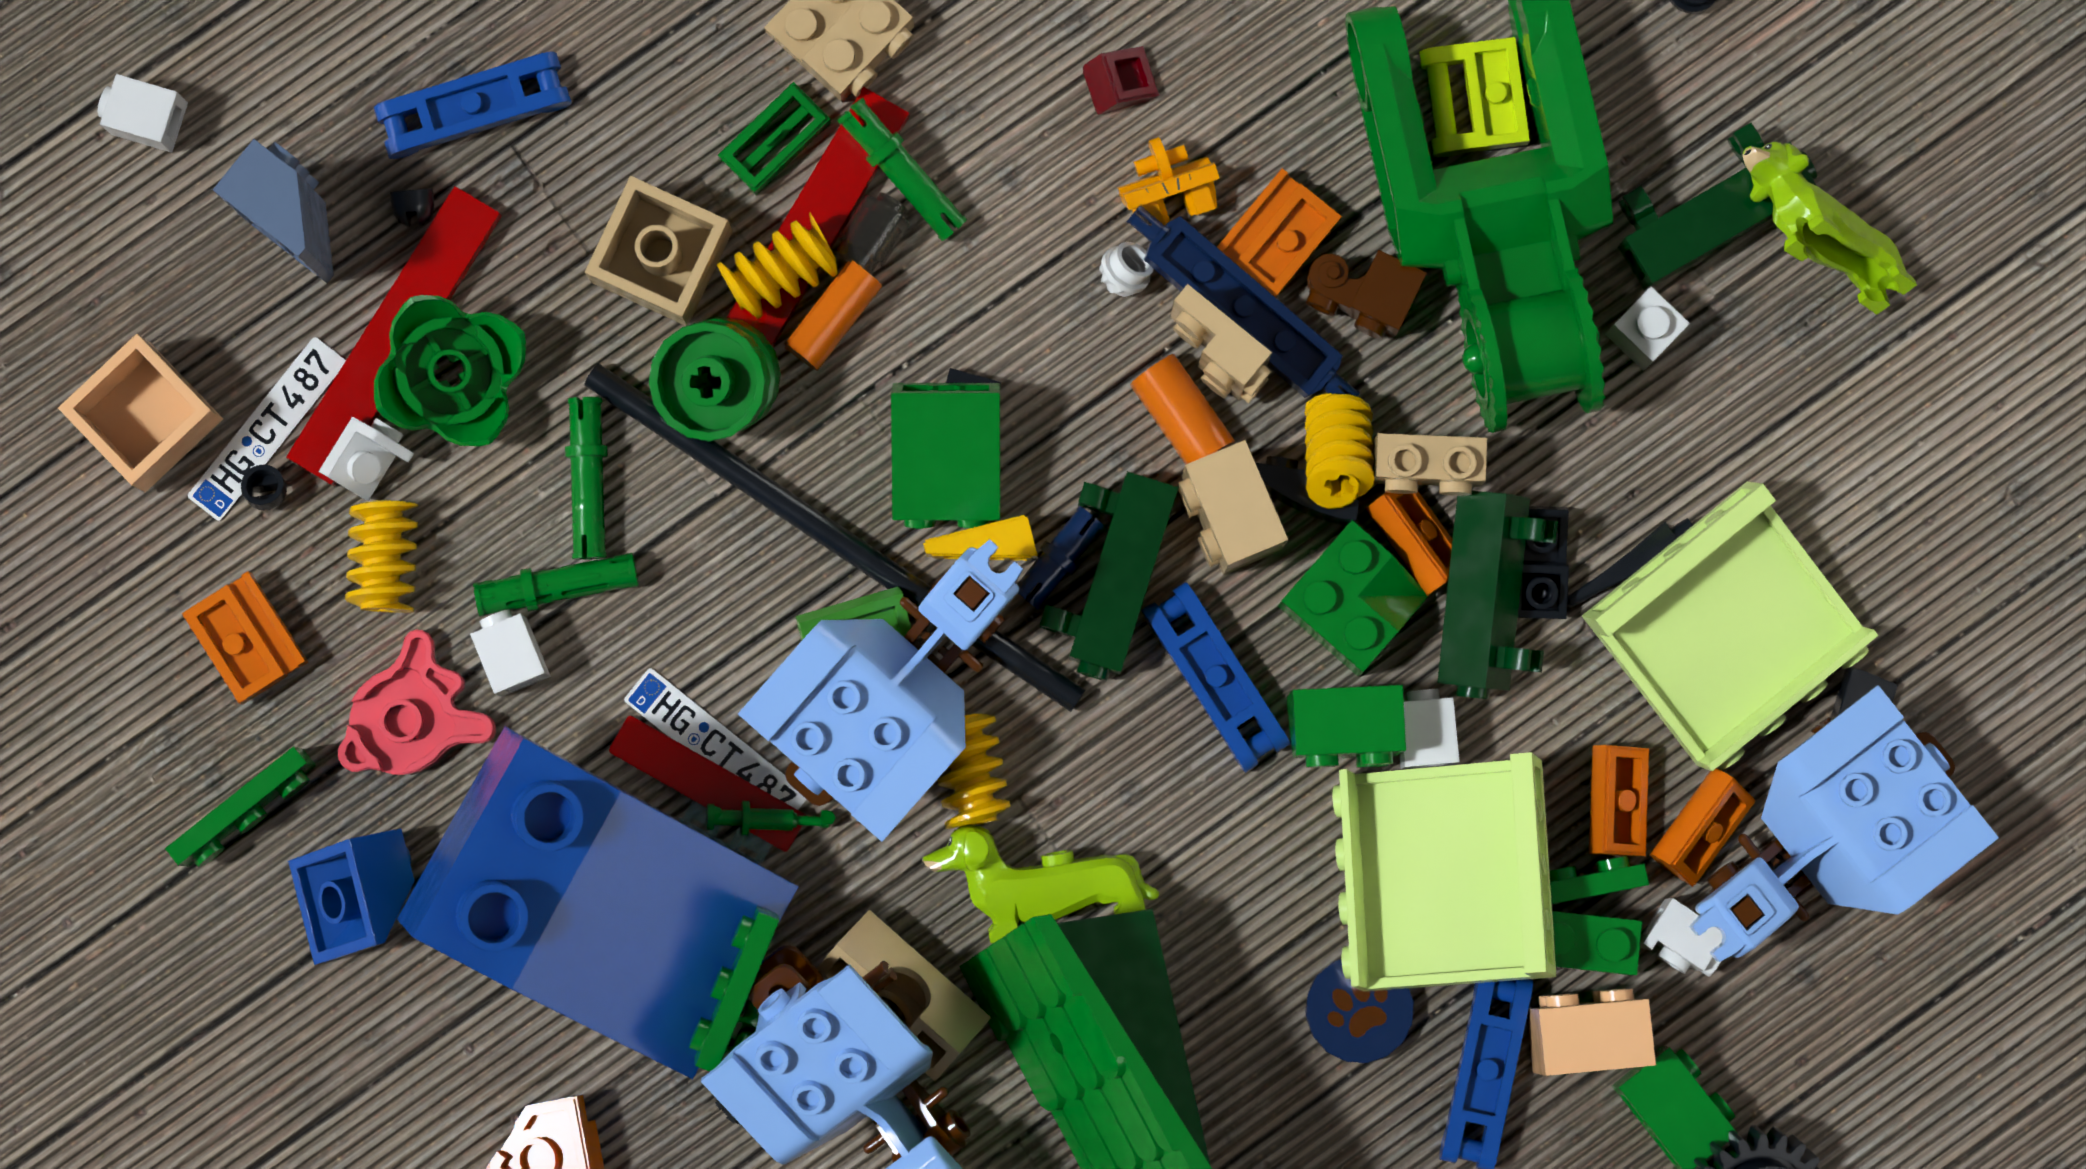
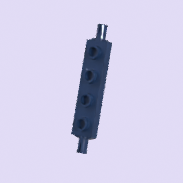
(1189, 258)

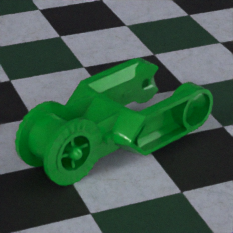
(1503, 222)

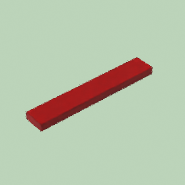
(831, 198)
(433, 269)

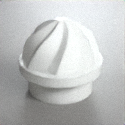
(1125, 269)

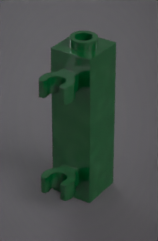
(1698, 226)
(1121, 575)
(1486, 593)

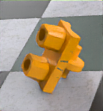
(1191, 179)

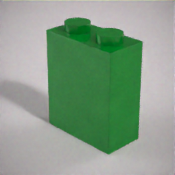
(945, 453)

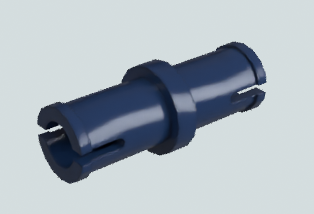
(1059, 557)

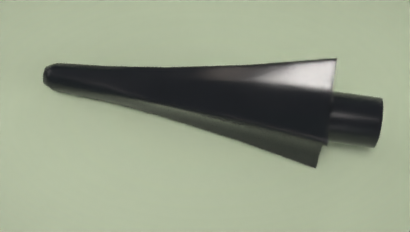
(1630, 562)

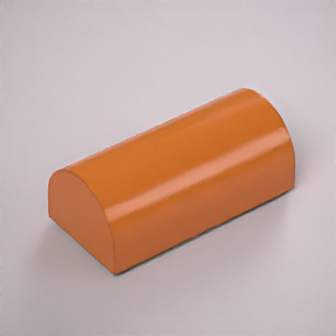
(833, 315)
(1181, 410)
(1415, 537)
(1618, 800)
(1703, 827)

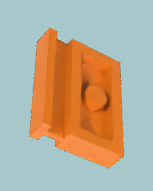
(1279, 232)
(245, 638)

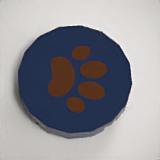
(1356, 1022)

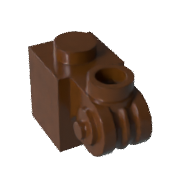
(1375, 300)

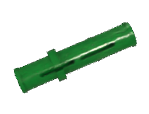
(901, 168)
(587, 477)
(556, 584)

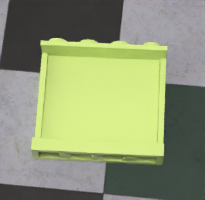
(1729, 628)
(1445, 875)

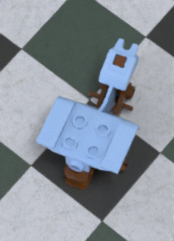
(872, 709)
(1858, 816)
(828, 1061)

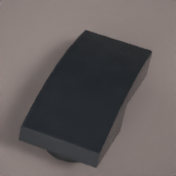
(1288, 485)
(1545, 570)

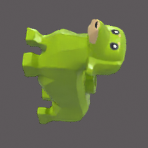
(1823, 227)
(1052, 888)

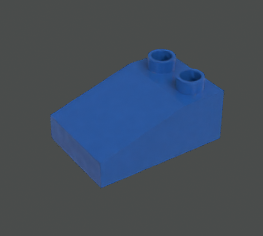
(588, 900)

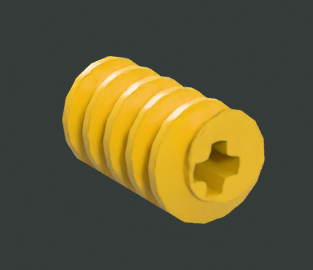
(779, 267)
(1338, 449)
(381, 556)
(972, 778)

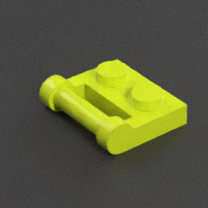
(1492, 95)

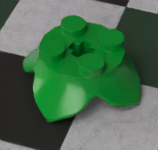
(491, 359)

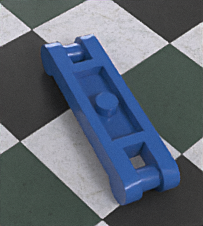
(472, 104)
(1215, 677)
(1486, 1072)

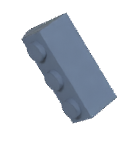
(281, 203)

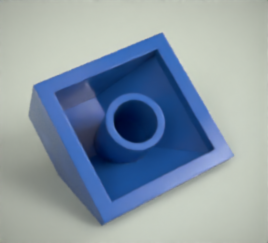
(352, 892)

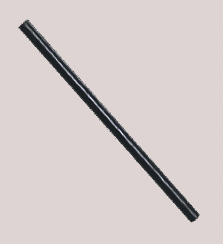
(823, 530)

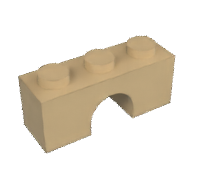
(930, 1002)

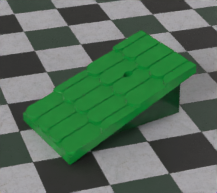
(1096, 1037)

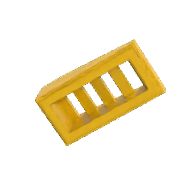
(1010, 535)

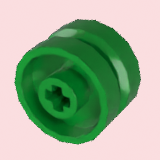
(719, 348)

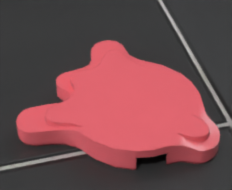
(409, 715)

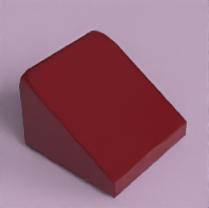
(1120, 79)

